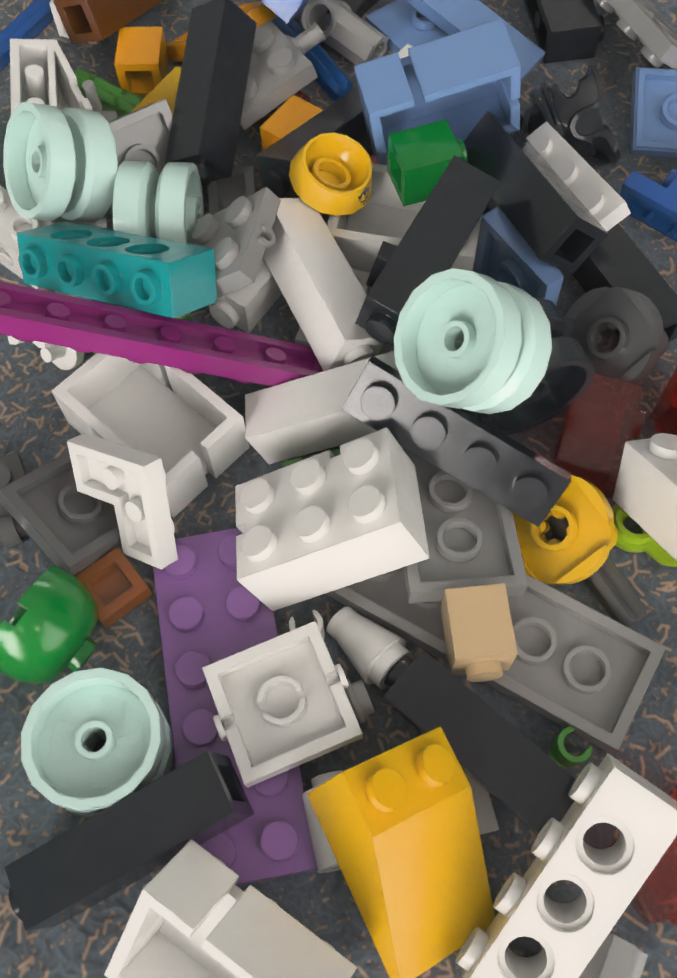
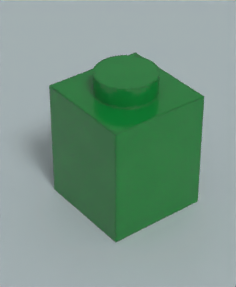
(420, 157)

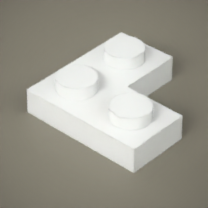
(135, 487)

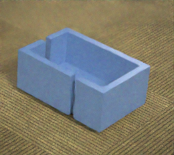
(441, 80)

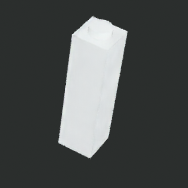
(318, 285)
(306, 413)

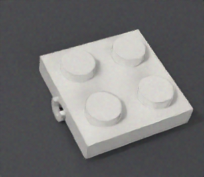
(281, 704)

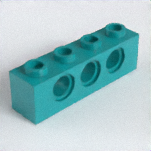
(119, 268)

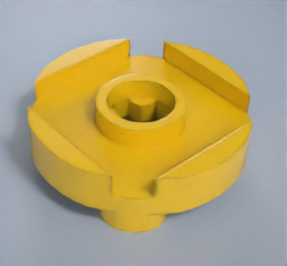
(587, 542)

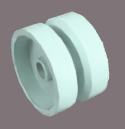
(59, 163)
(156, 204)
(471, 342)
(70, 722)

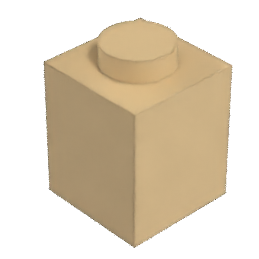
(478, 631)

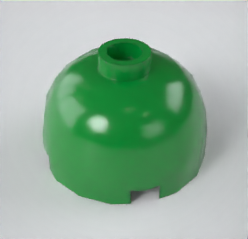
(49, 629)

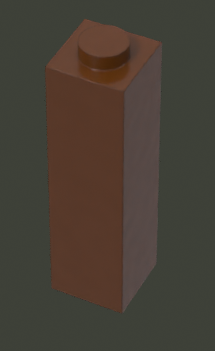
(99, 19)

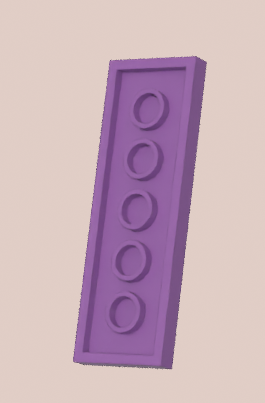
(202, 621)

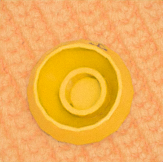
(332, 174)

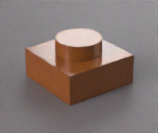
(114, 586)

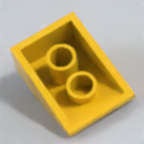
(409, 851)

